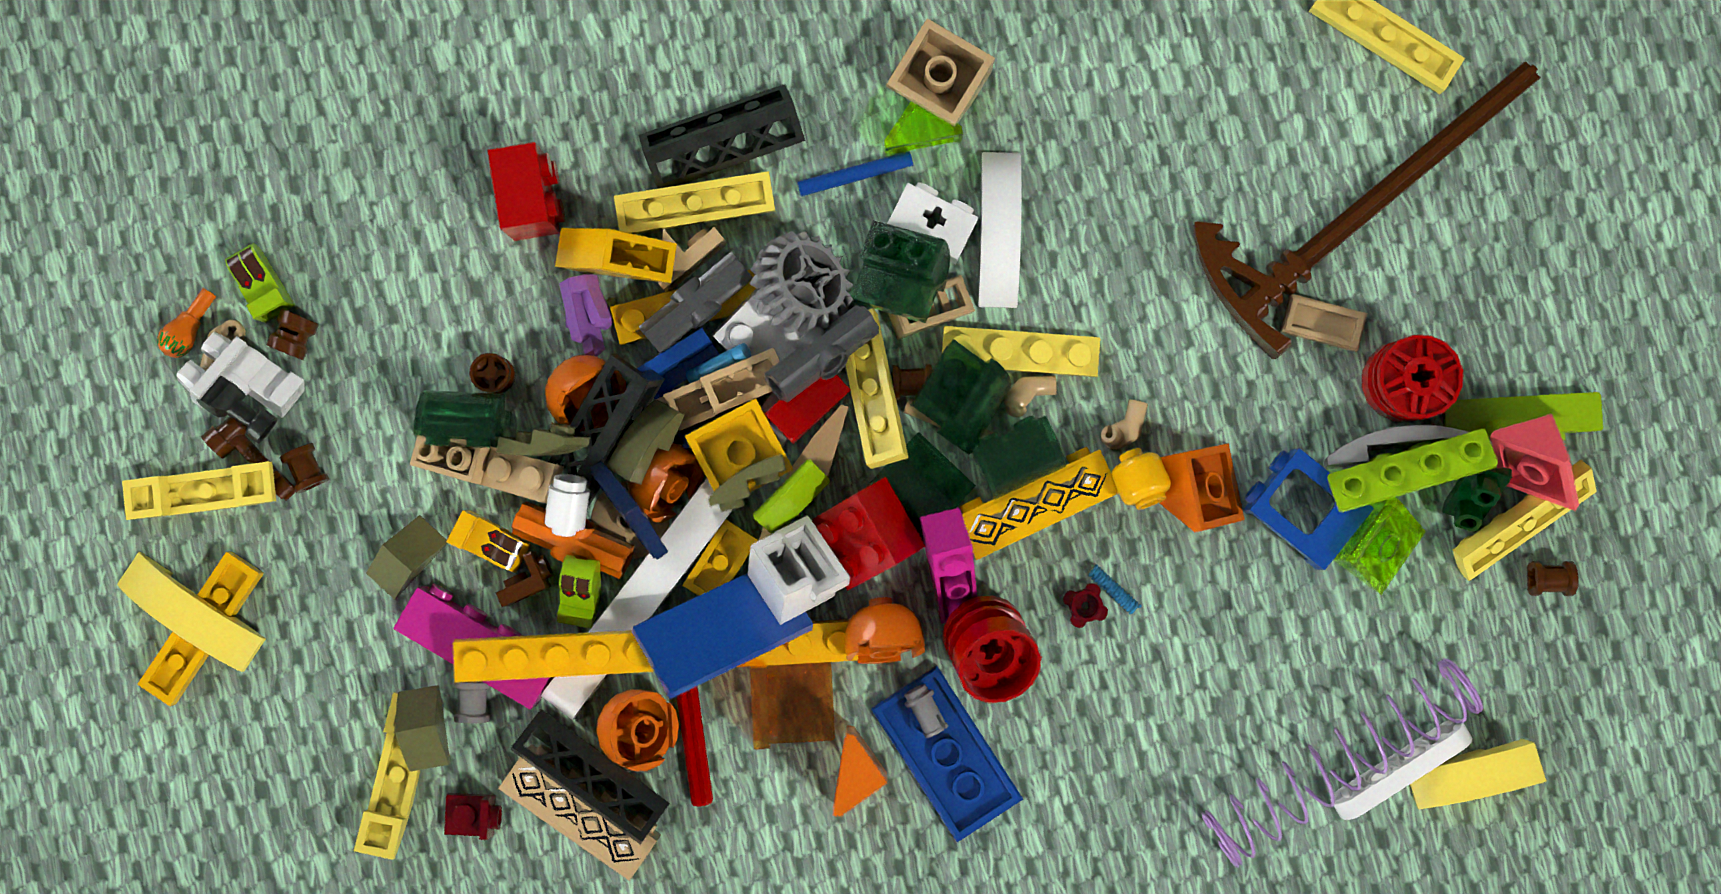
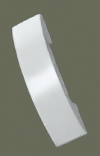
(1000, 229)

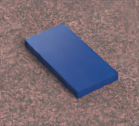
(713, 635)
(953, 766)

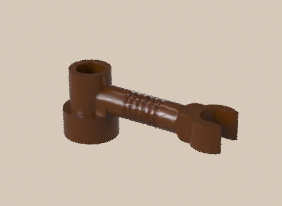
(231, 436)

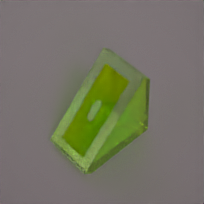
(920, 130)

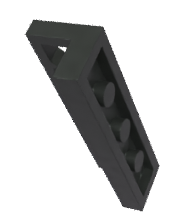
(719, 125)
(633, 401)
(596, 769)

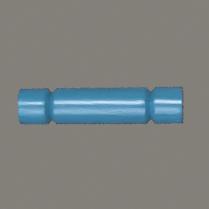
(721, 361)

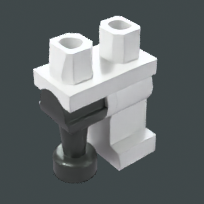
(232, 376)

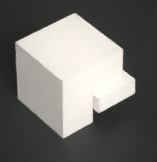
(795, 570)

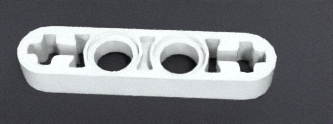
(1402, 770)

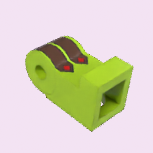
(258, 283)
(579, 591)

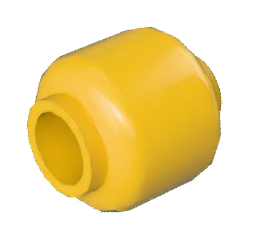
(1141, 478)

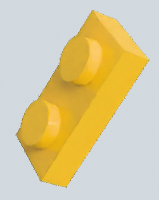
(720, 559)

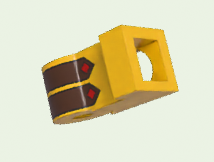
(488, 541)

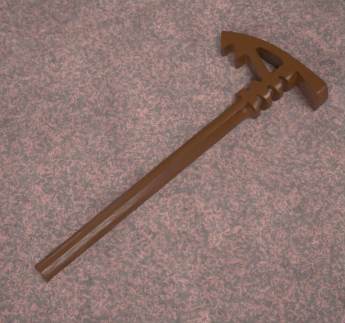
(1297, 265)

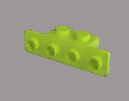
(1570, 411)
(1412, 470)

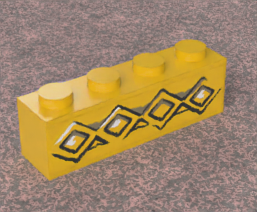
(1038, 504)

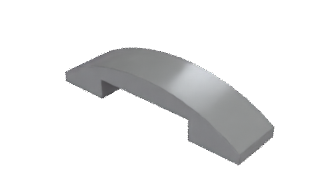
(1356, 451)

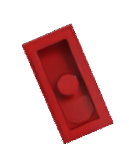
(807, 408)

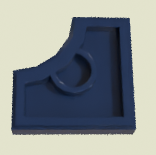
(628, 510)

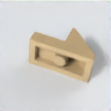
(701, 249)

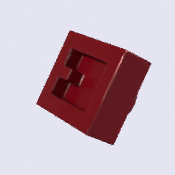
(472, 815)

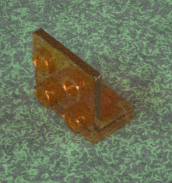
(792, 703)

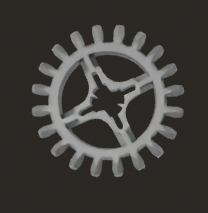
(801, 283)

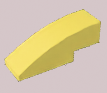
(1480, 775)

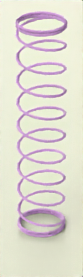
(1228, 843)

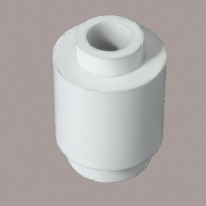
(567, 504)

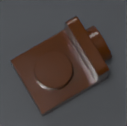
(521, 586)

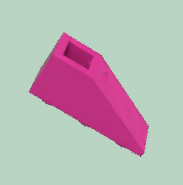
(949, 560)

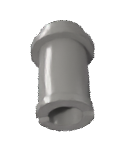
(925, 710)

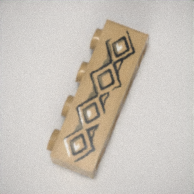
(576, 819)

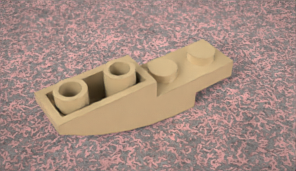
(486, 467)

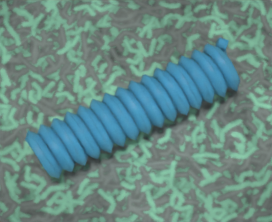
(1118, 593)

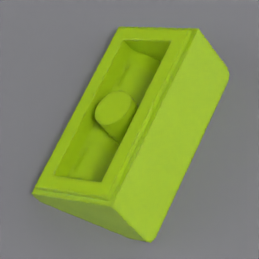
(791, 497)

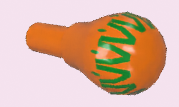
(179, 335)

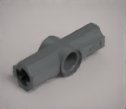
(696, 302)
(821, 353)

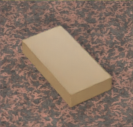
(1323, 322)

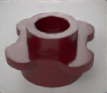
(1096, 609)

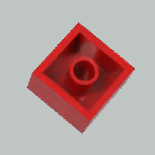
(525, 192)
(869, 532)

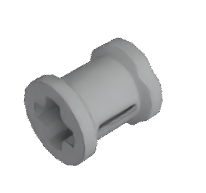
(472, 702)

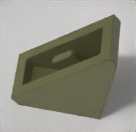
(405, 556)
(421, 728)

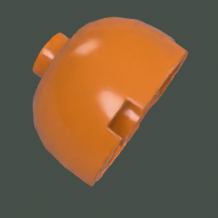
(571, 384)
(666, 482)
(883, 633)
(637, 729)

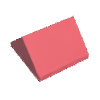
(1537, 460)

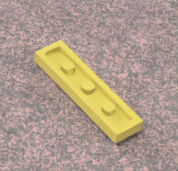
(1392, 40)
(694, 203)
(1030, 350)
(875, 403)
(1516, 526)

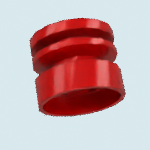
(1389, 381)
(991, 649)

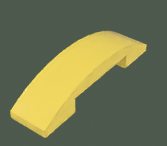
(199, 491)
(189, 614)
(390, 800)

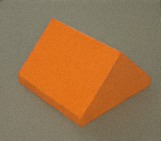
(858, 773)

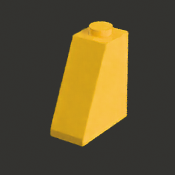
(615, 254)

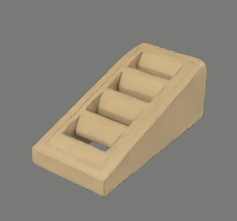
(904, 329)

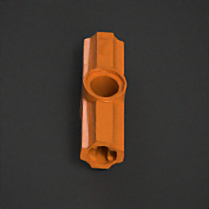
(586, 544)

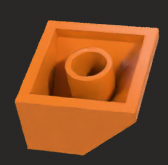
(1203, 488)

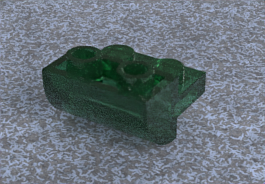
(901, 271)
(962, 395)
(460, 416)
(1018, 456)
(925, 481)

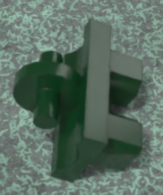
(1475, 496)

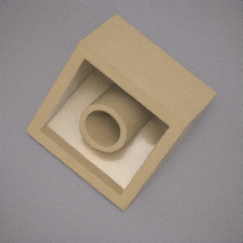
(941, 72)

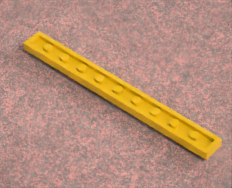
(613, 654)

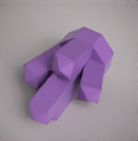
(586, 312)

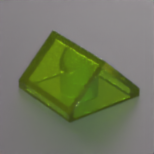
(1381, 544)

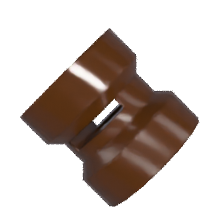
(290, 343)
(485, 372)

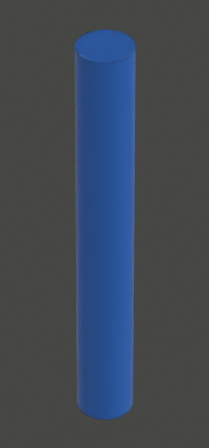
(855, 173)

